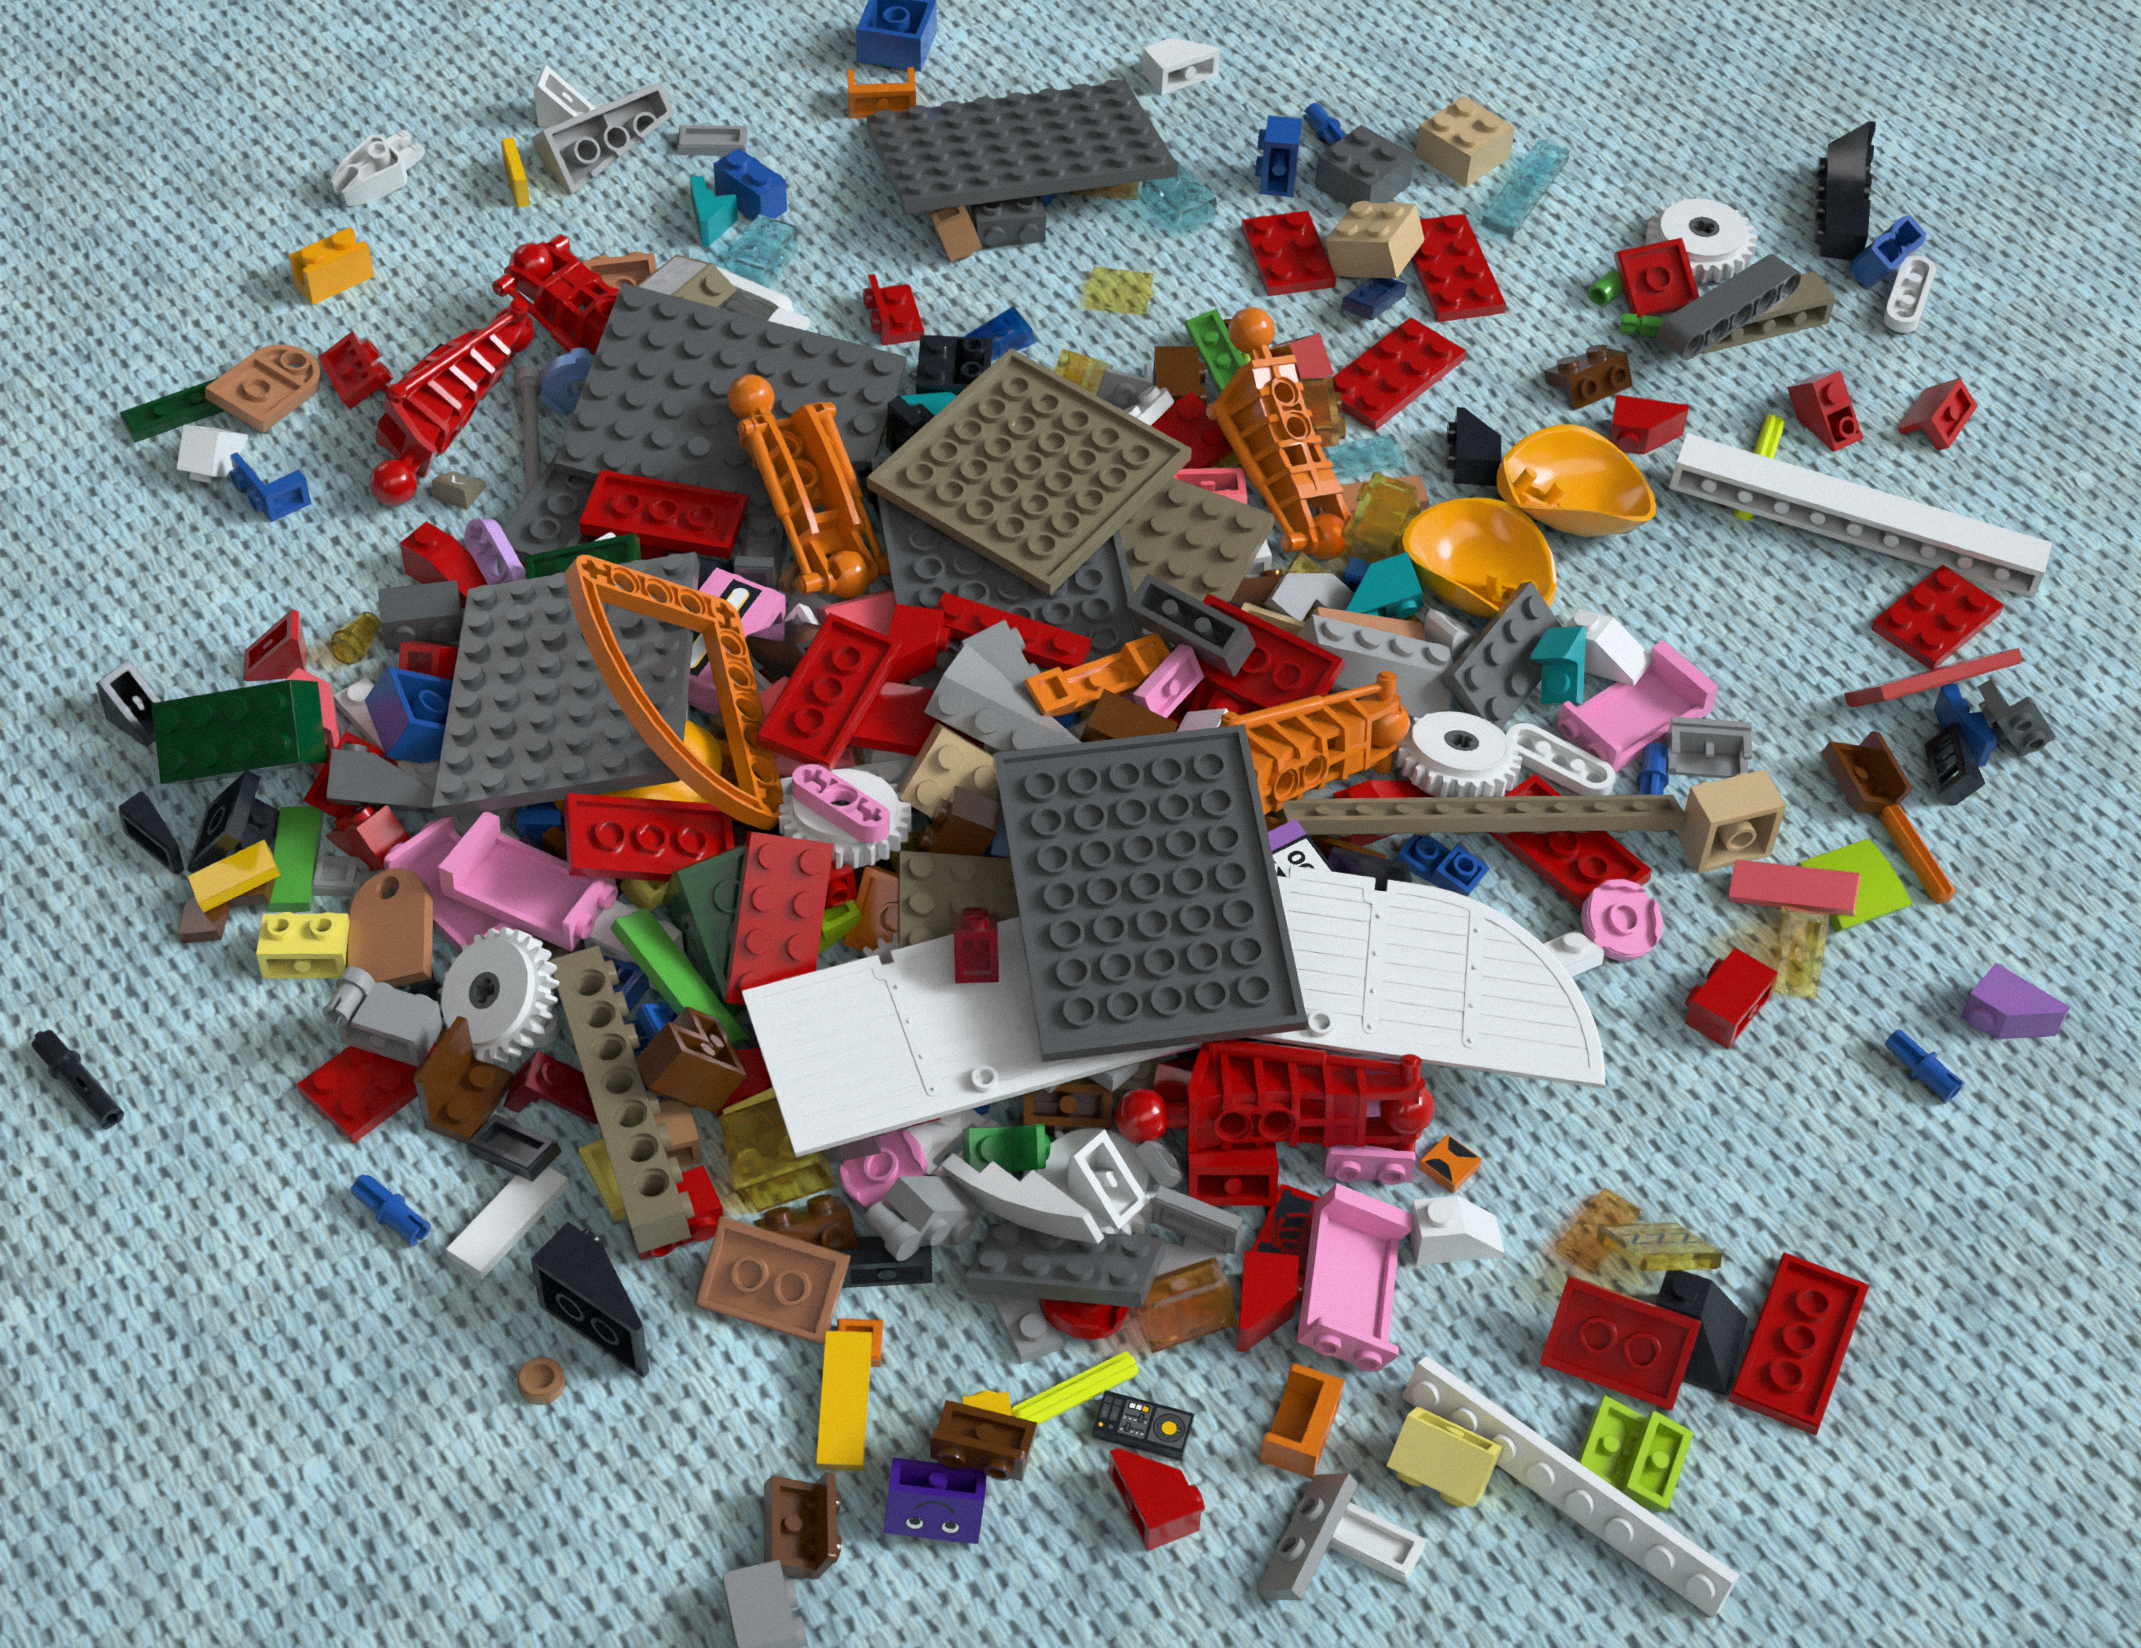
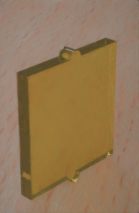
(1119, 291)

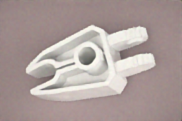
(376, 168)

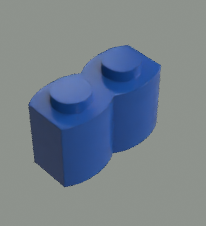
(1887, 251)

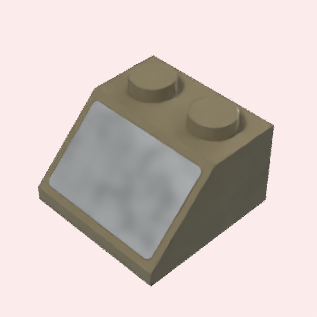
(691, 281)

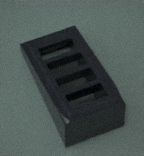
(1968, 779)
(148, 830)

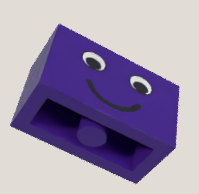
(935, 1501)

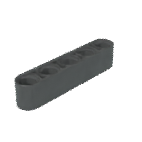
(1728, 307)

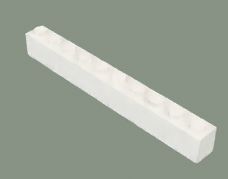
(1860, 515)

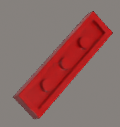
(1043, 643)

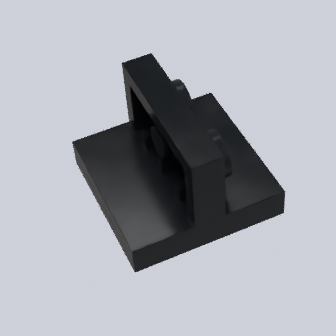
(233, 823)

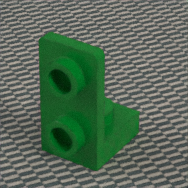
(1009, 1147)

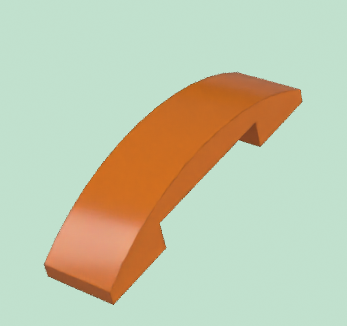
(1082, 686)

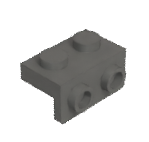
(2019, 723)

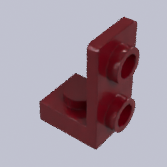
(976, 946)
(553, 1082)

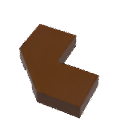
(210, 925)

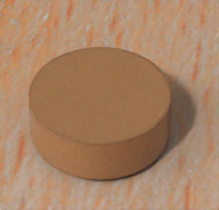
(541, 1381)

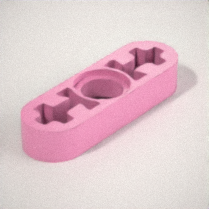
(862, 818)

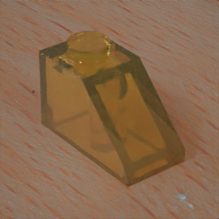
(1081, 369)
(1800, 950)

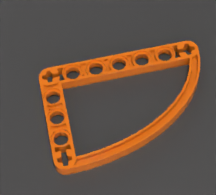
(595, 581)

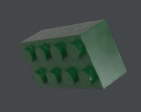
(239, 731)

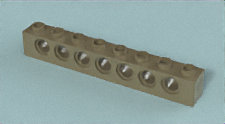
(620, 1100)

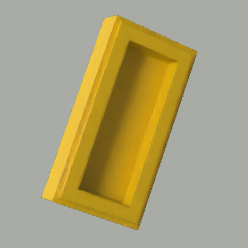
(515, 172)
(233, 876)

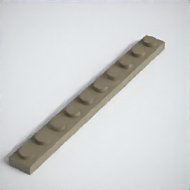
(1484, 814)

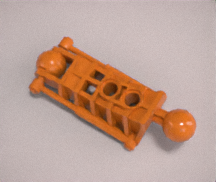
(1276, 442)
(804, 468)
(1323, 739)

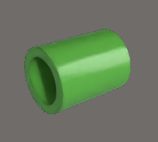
(1605, 289)

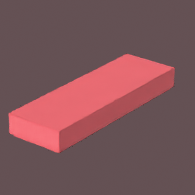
(1795, 886)

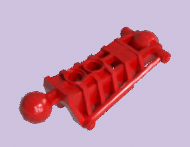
(559, 294)
(439, 399)
(1258, 1097)

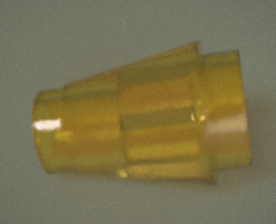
(355, 638)

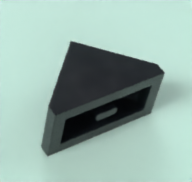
(128, 702)

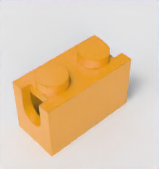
(330, 266)

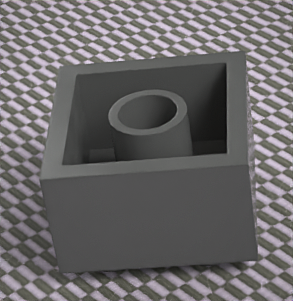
(1364, 168)

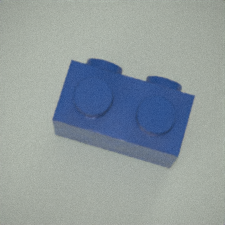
(1280, 155)
(753, 183)

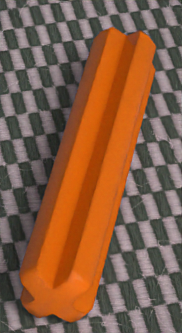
(1917, 854)

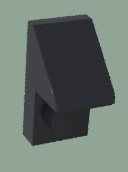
(904, 420)

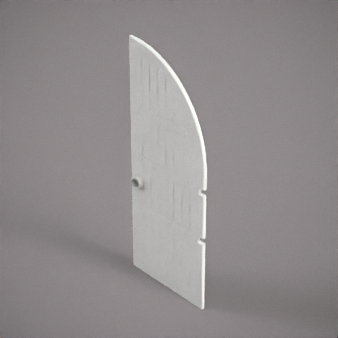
(1432, 981)
(903, 1043)

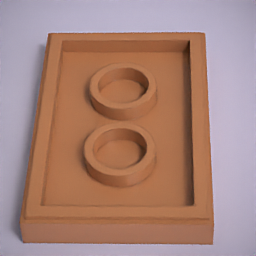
(772, 1280)

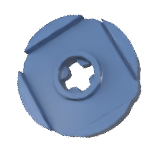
(559, 376)

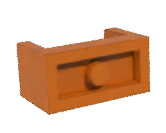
(870, 98)
(1302, 1421)

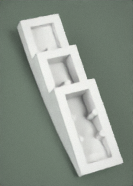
(1027, 1202)

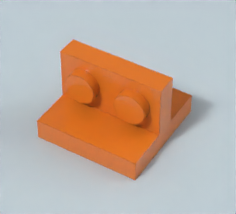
(878, 907)

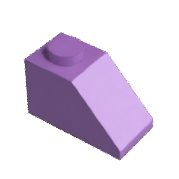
(2013, 1007)

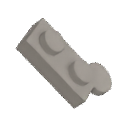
(1024, 1325)

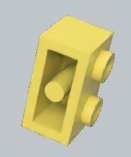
(303, 945)
(1444, 1457)

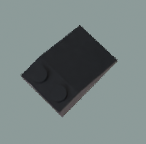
(587, 1295)

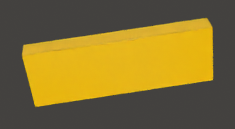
(844, 1401)

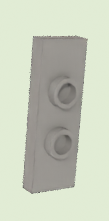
(1307, 1536)

